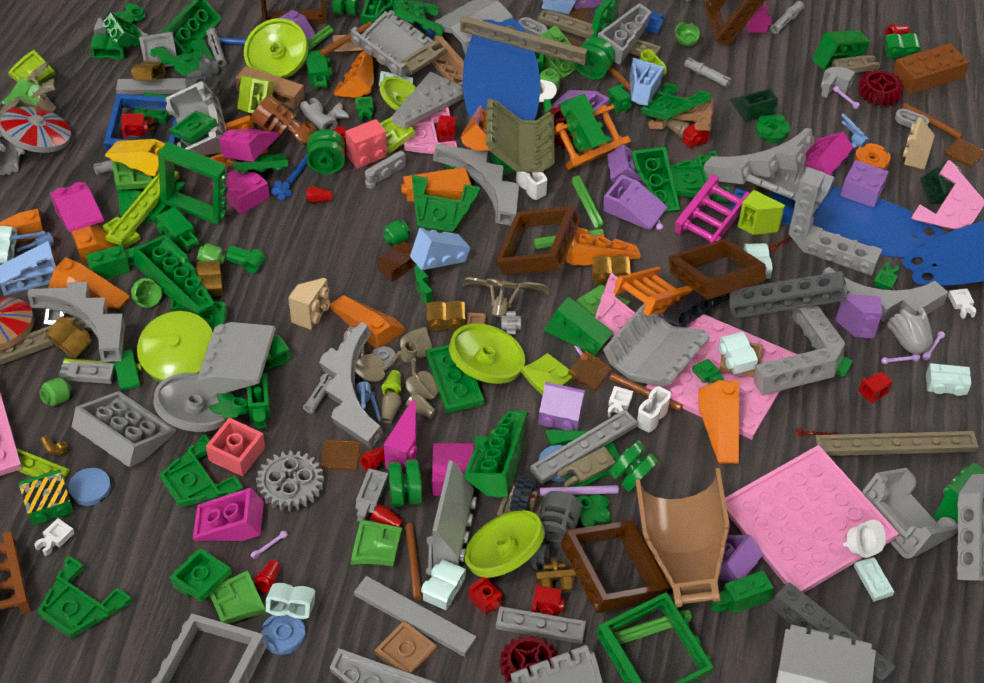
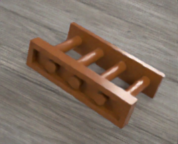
(16, 580)

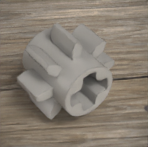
(511, 322)

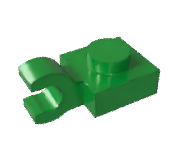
(707, 371)

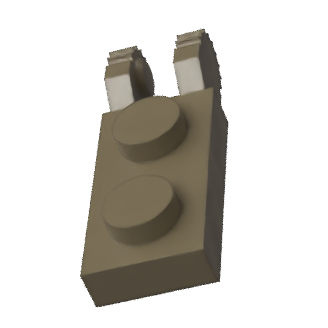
(423, 56)
(858, 63)
(587, 467)

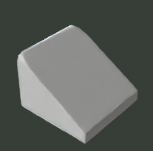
(99, 28)
(52, 315)

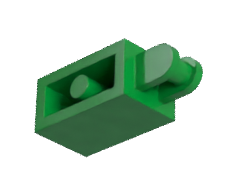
(318, 69)
(177, 228)
(111, 261)
(259, 403)
(744, 593)

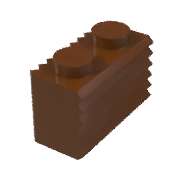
(396, 261)

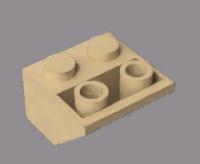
(919, 145)
(309, 302)

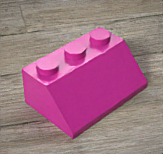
(828, 152)

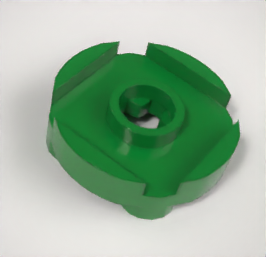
(765, 125)

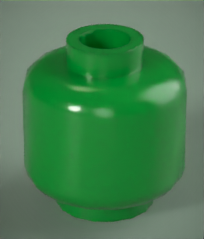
(396, 232)

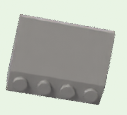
(235, 357)
(122, 427)
(453, 517)

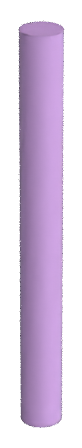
(581, 490)

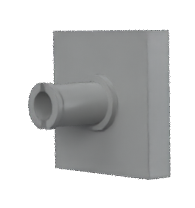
(154, 41)

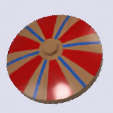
(15, 321)

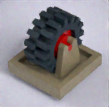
(522, 497)

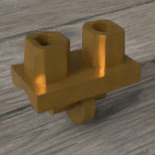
(564, 576)

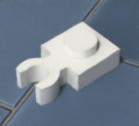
(962, 300)
(619, 400)
(56, 535)

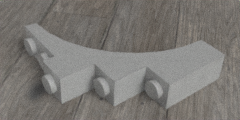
(765, 163)
(502, 193)
(892, 301)
(92, 311)
(341, 388)

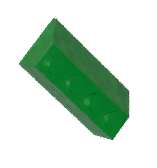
(191, 24)

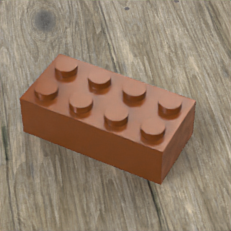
(931, 68)

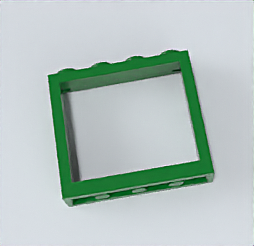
(217, 171)
(678, 623)

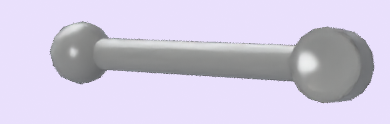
(430, 555)

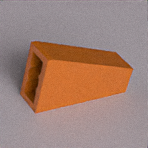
(442, 184)

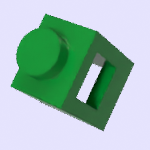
(619, 98)

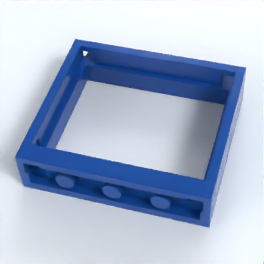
(133, 101)

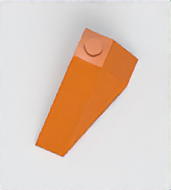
(475, 132)

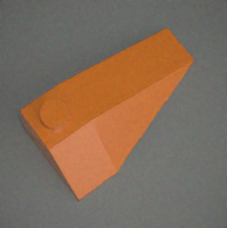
(358, 79)
(25, 223)
(90, 240)
(587, 246)
(73, 271)
(381, 326)
(720, 412)

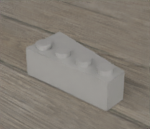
(626, 31)

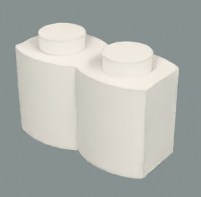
(533, 182)
(653, 409)

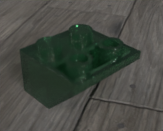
(755, 104)
(936, 186)

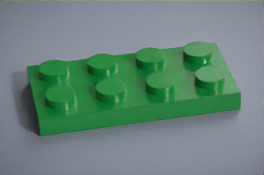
(454, 386)

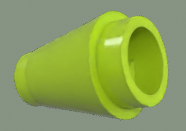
(392, 383)

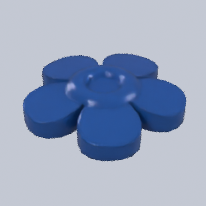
(281, 189)

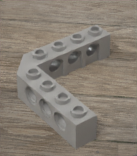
(823, 243)
(806, 366)
(971, 530)

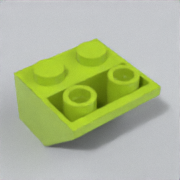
(253, 92)
(760, 214)

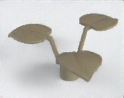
(43, 102)
(501, 305)
(412, 345)

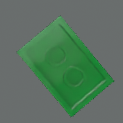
(274, 161)

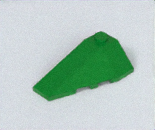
(657, 176)

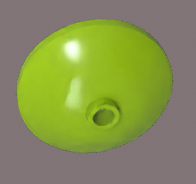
(395, 91)

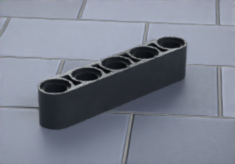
(691, 308)

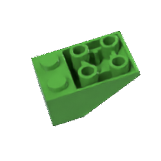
(562, 66)

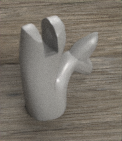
(315, 114)

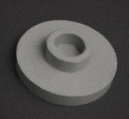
(384, 353)

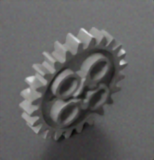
(290, 480)

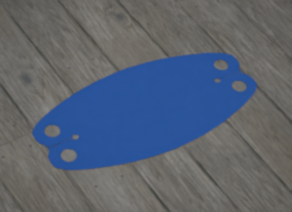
(502, 74)
(883, 226)
(956, 254)

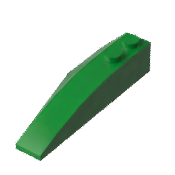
(171, 270)
(496, 462)

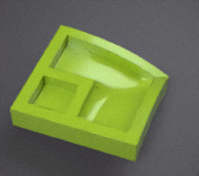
(29, 63)
(396, 134)
(546, 370)

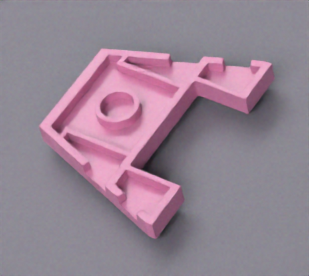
(426, 136)
(958, 208)
(611, 310)

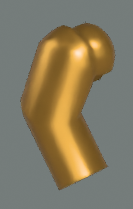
(53, 449)

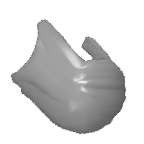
(9, 157)
(912, 331)

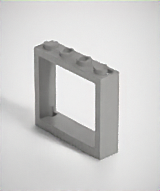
(247, 664)

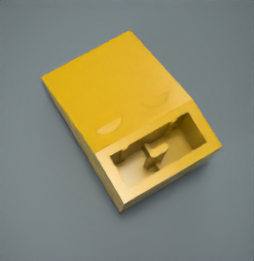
(137, 154)

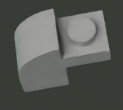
(838, 77)

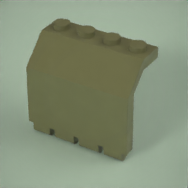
(518, 142)

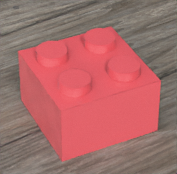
(366, 143)
(235, 447)

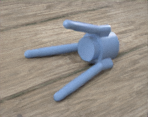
(859, 137)
(42, 237)
(364, 394)

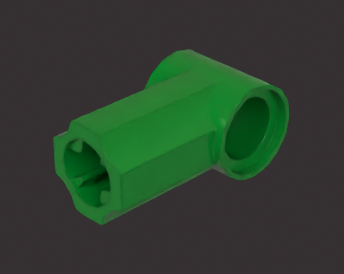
(249, 260)

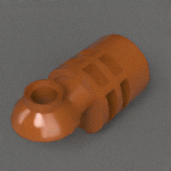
(283, 120)

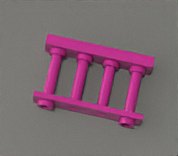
(702, 198)

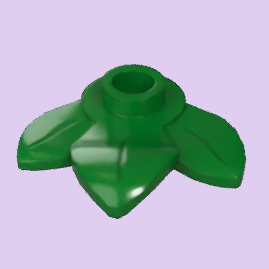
(132, 13)
(229, 406)
(594, 510)

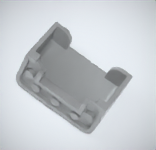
(202, 99)
(917, 530)

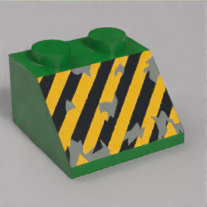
(46, 497)

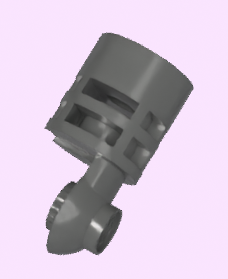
(206, 73)
(558, 514)

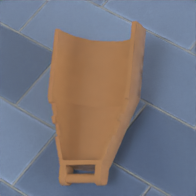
(688, 540)

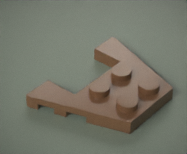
(700, 114)

